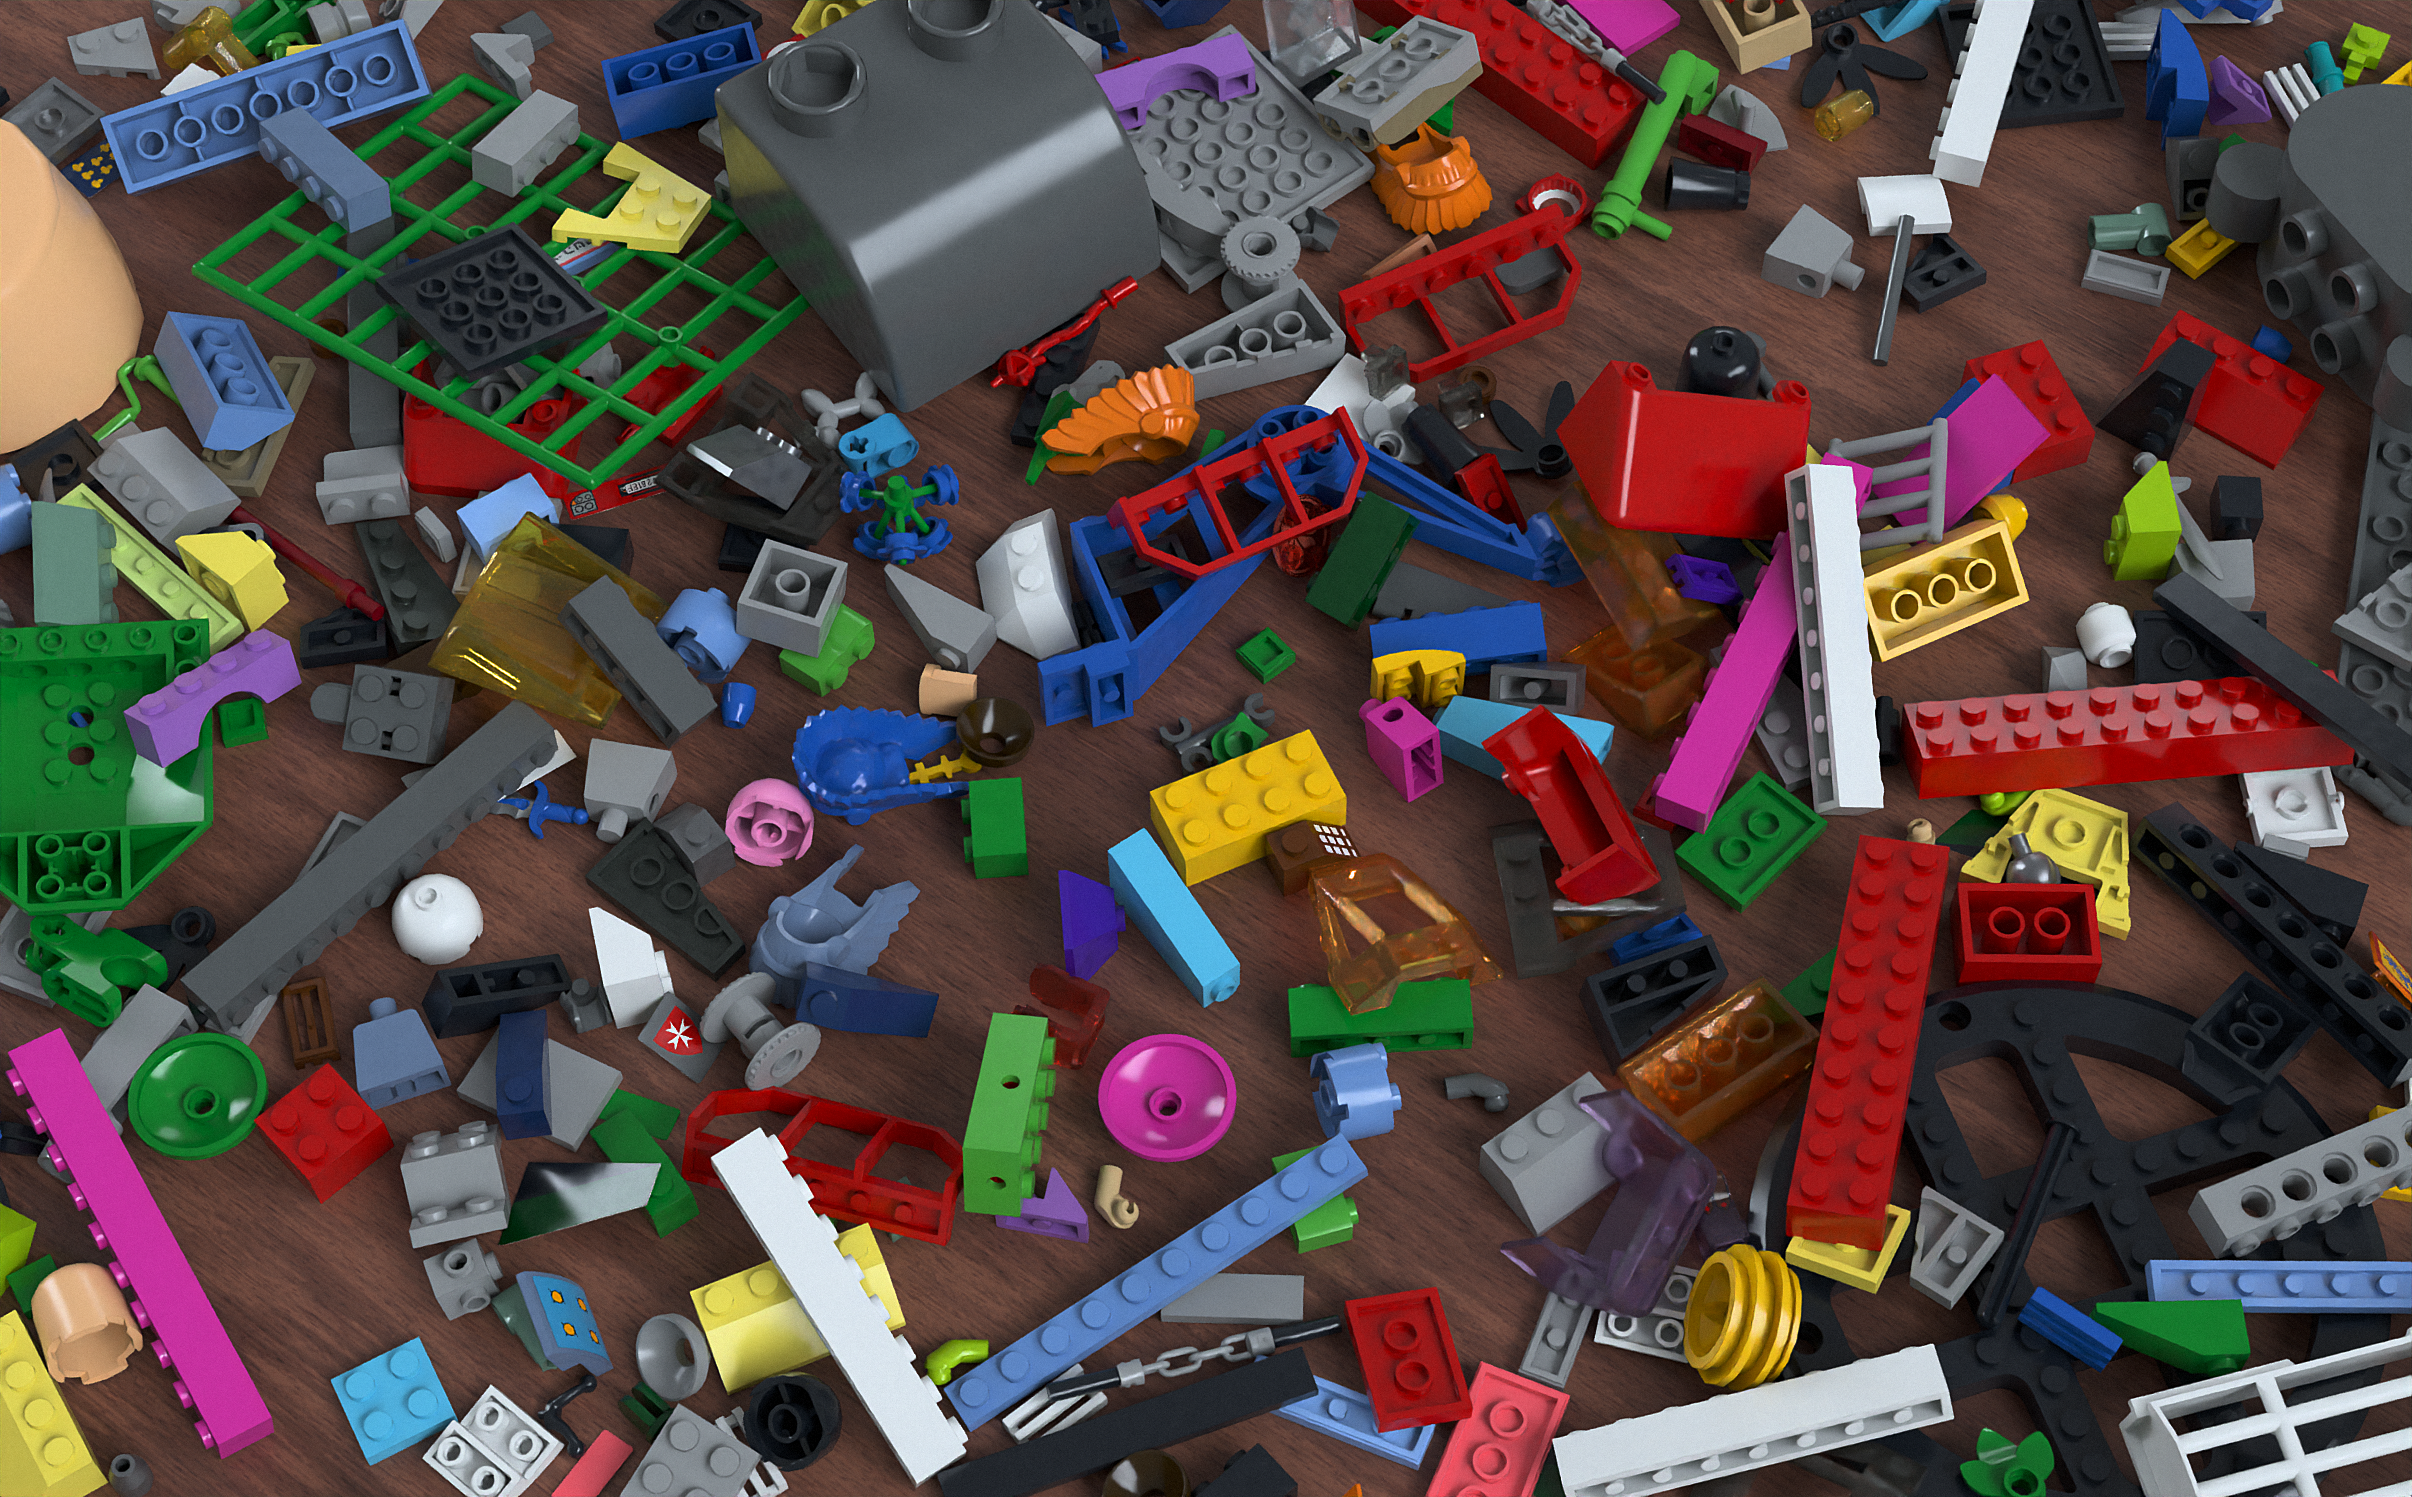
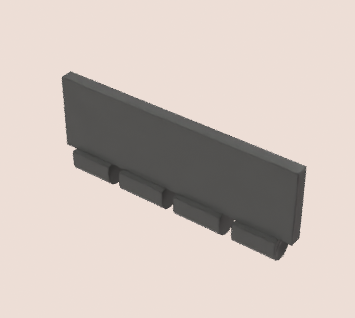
(1423, 591)

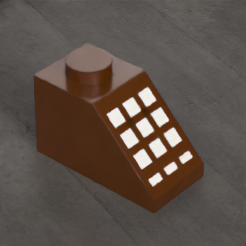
(1304, 847)

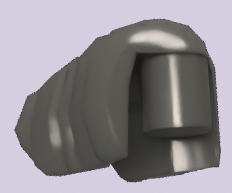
(1315, 229)
(586, 1006)

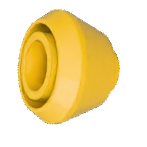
(2003, 508)

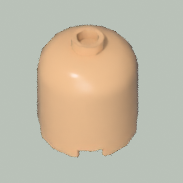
(84, 1323)

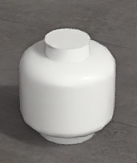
(2106, 635)

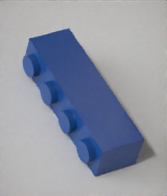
(1480, 633)

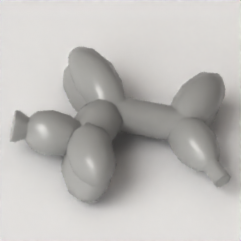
(828, 414)

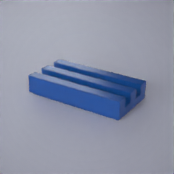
(2070, 1329)

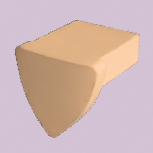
(945, 691)

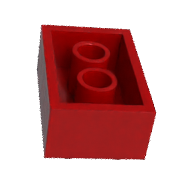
(2043, 390)
(2024, 932)

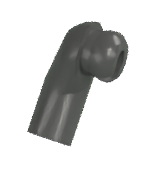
(1480, 1085)

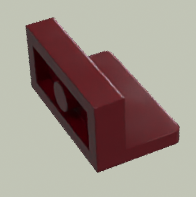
(1720, 143)

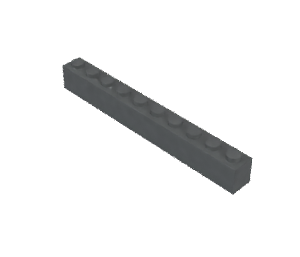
(369, 865)

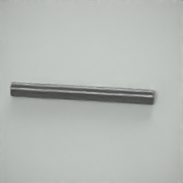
(1893, 290)

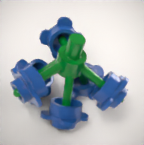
(900, 501)

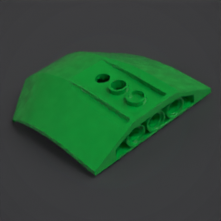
(104, 827)

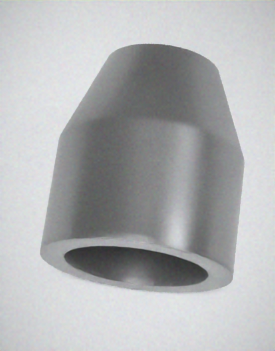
(130, 1475)

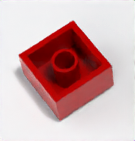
(324, 1133)

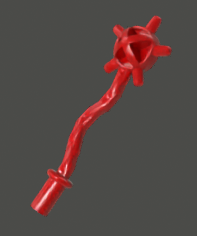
(1020, 366)

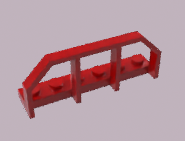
(1454, 264)
(1245, 466)
(837, 1190)

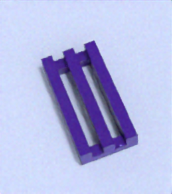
(1703, 580)

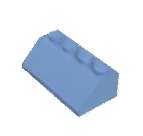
(221, 380)

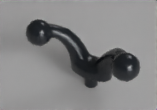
(553, 1413)

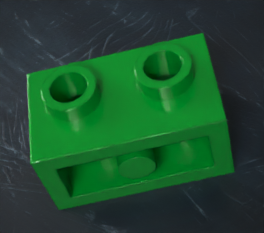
(997, 828)

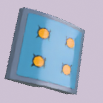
(564, 1322)

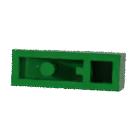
(627, 1141)
(2185, 1334)

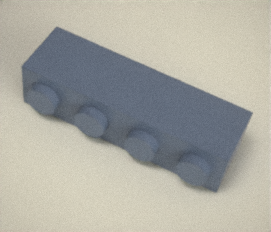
(324, 169)

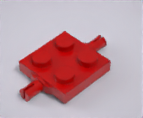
(661, 389)

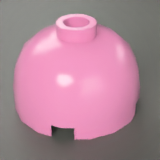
(770, 822)

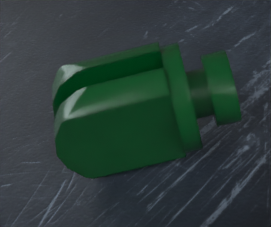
(646, 1411)

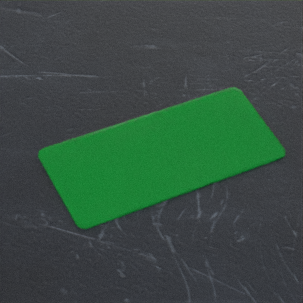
(654, 1116)

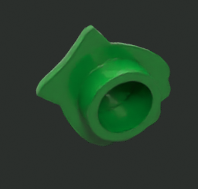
(1237, 739)

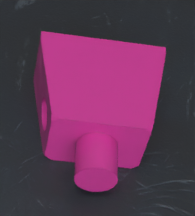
(1403, 746)

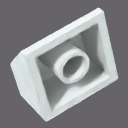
(630, 969)

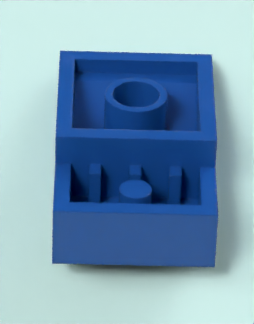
(2175, 80)

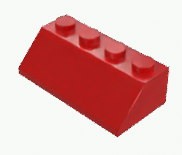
(2249, 397)

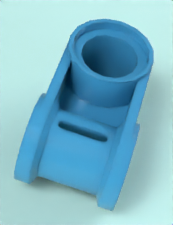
(879, 446)

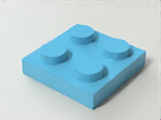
(394, 1401)

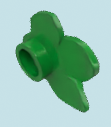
(2005, 1466)

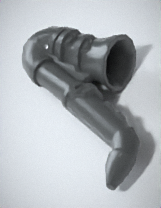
(2383, 791)

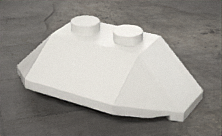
(1029, 588)

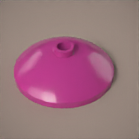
(1167, 1074)

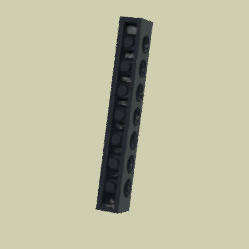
(2278, 941)

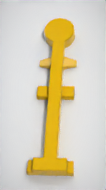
(944, 769)

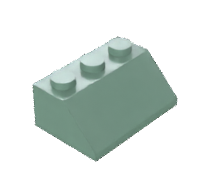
(72, 566)

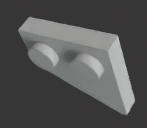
(115, 50)
(1949, 1248)

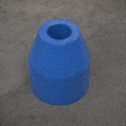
(2272, 344)
(737, 704)

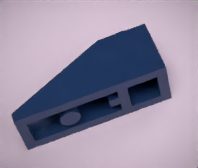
(863, 1003)
(523, 1075)

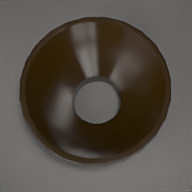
(997, 720)
(1147, 1475)

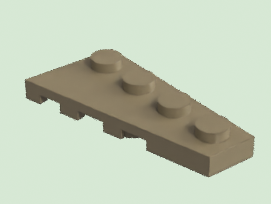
(249, 469)

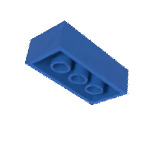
(677, 79)

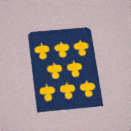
(93, 169)

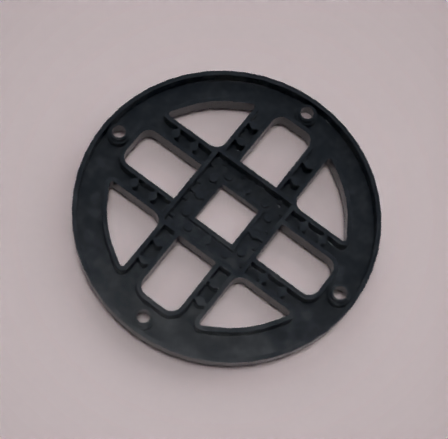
(2034, 1031)

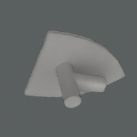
(1750, 115)

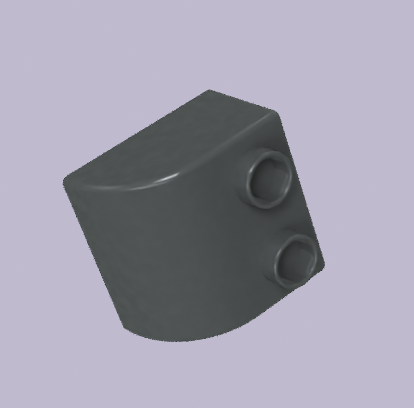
(937, 184)

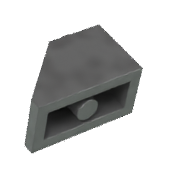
(1529, 684)
(697, 842)

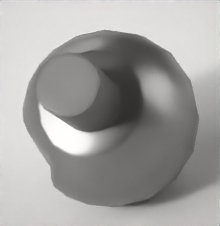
(2029, 865)

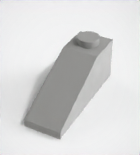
(948, 627)

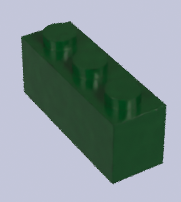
(1361, 559)

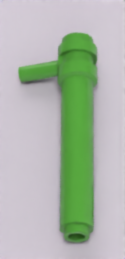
(1622, 194)

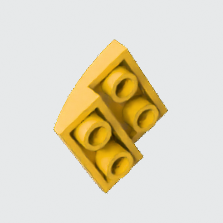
(1427, 673)

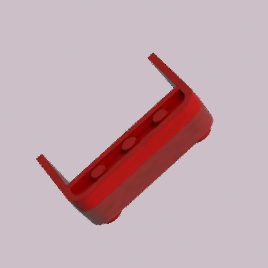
(459, 461)
(1576, 808)

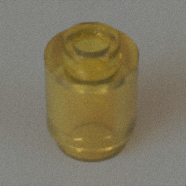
(1843, 114)

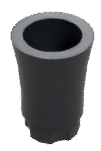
(1704, 187)
(1440, 444)

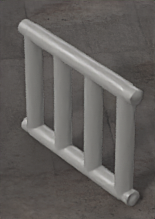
(1933, 498)

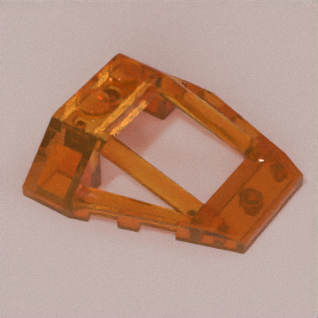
(1375, 974)

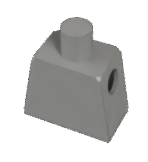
(1811, 256)
(2237, 565)
(625, 785)

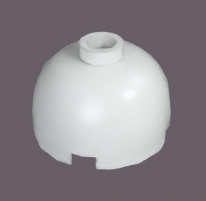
(436, 919)

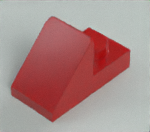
(1488, 490)

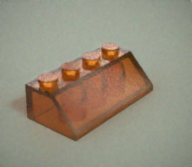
(1723, 1062)

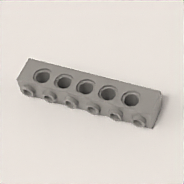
(2230, 1230)

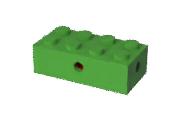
(1008, 1115)

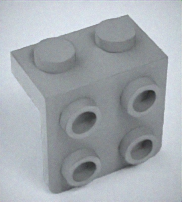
(364, 485)

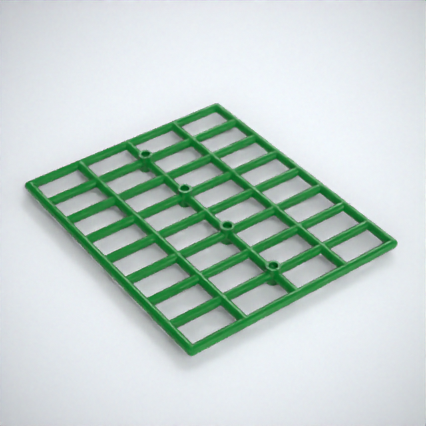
(668, 341)

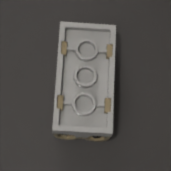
(1399, 84)

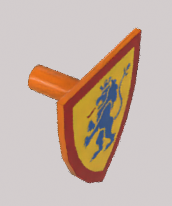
(2390, 971)

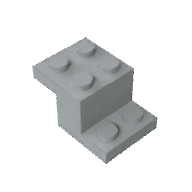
(455, 1184)

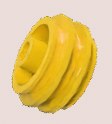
(1742, 1318)

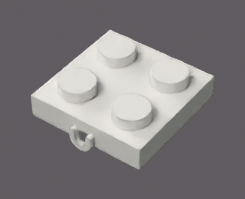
(2294, 806)

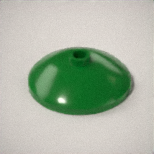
(183, 1080)

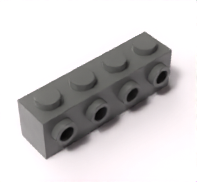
(637, 660)

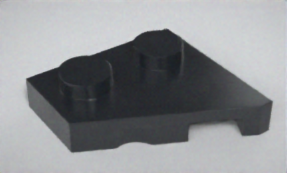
(1940, 274)
(343, 638)

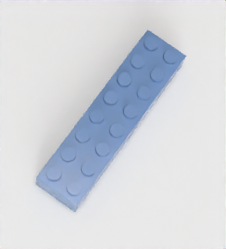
(221, 119)

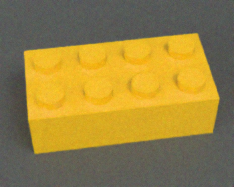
(1940, 587)
(1227, 810)

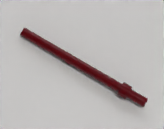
(345, 590)

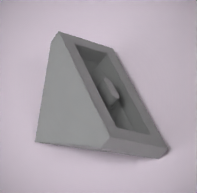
(2063, 669)

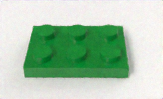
(1750, 841)

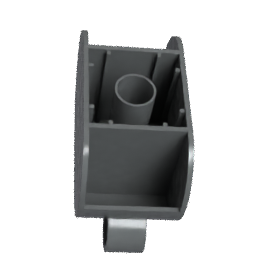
(2335, 235)

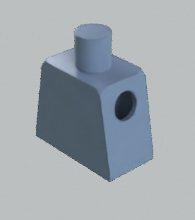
(395, 1056)

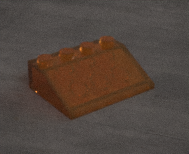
(1629, 572)

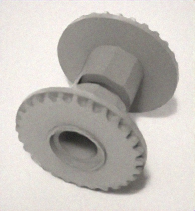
(1259, 260)
(774, 1051)

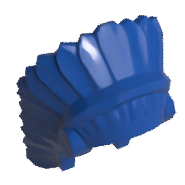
(857, 762)

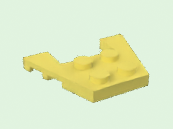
(653, 214)
(2080, 837)

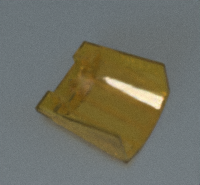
(510, 629)

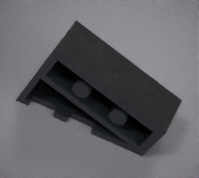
(2162, 401)
(1650, 997)

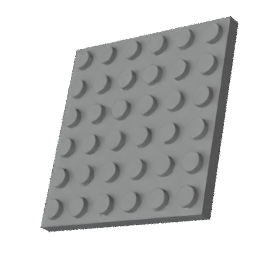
(1249, 154)

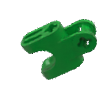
(85, 967)

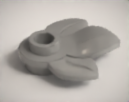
(1384, 428)

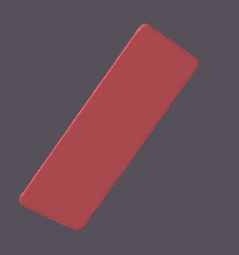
(595, 1467)

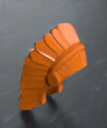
(1429, 182)
(1135, 421)

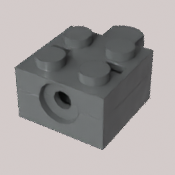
(380, 711)

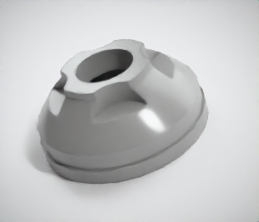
(663, 1358)

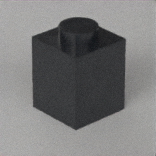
(2236, 508)

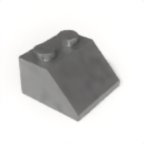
(755, 462)

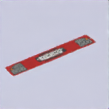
(613, 493)

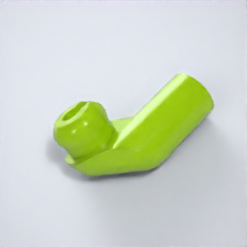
(2003, 803)
(951, 1354)

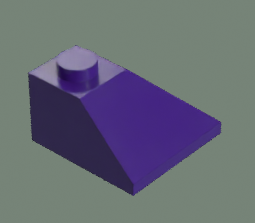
(1088, 923)

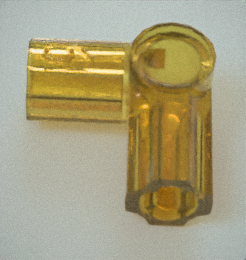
(212, 36)

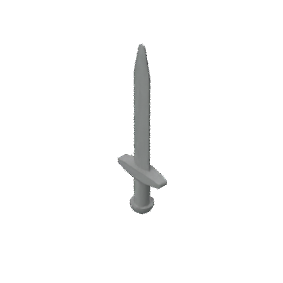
(2190, 531)

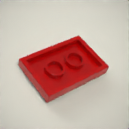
(1407, 1359)

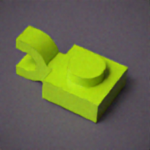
(2362, 49)

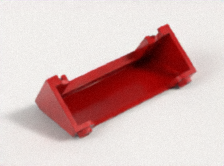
(1685, 456)

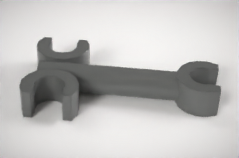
(1194, 748)

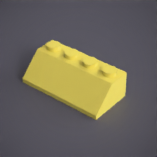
(761, 1328)
(39, 1436)

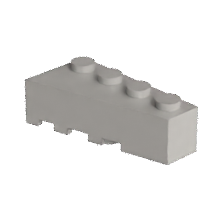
(1260, 343)

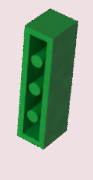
(1418, 1019)

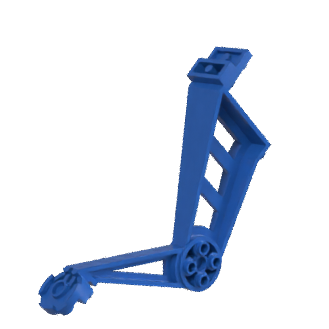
(1113, 674)

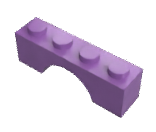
(1214, 67)
(170, 720)

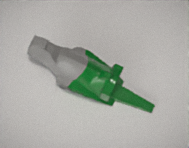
(1062, 401)

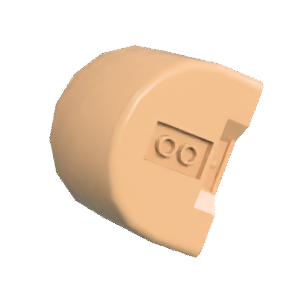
(63, 299)

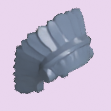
(826, 929)

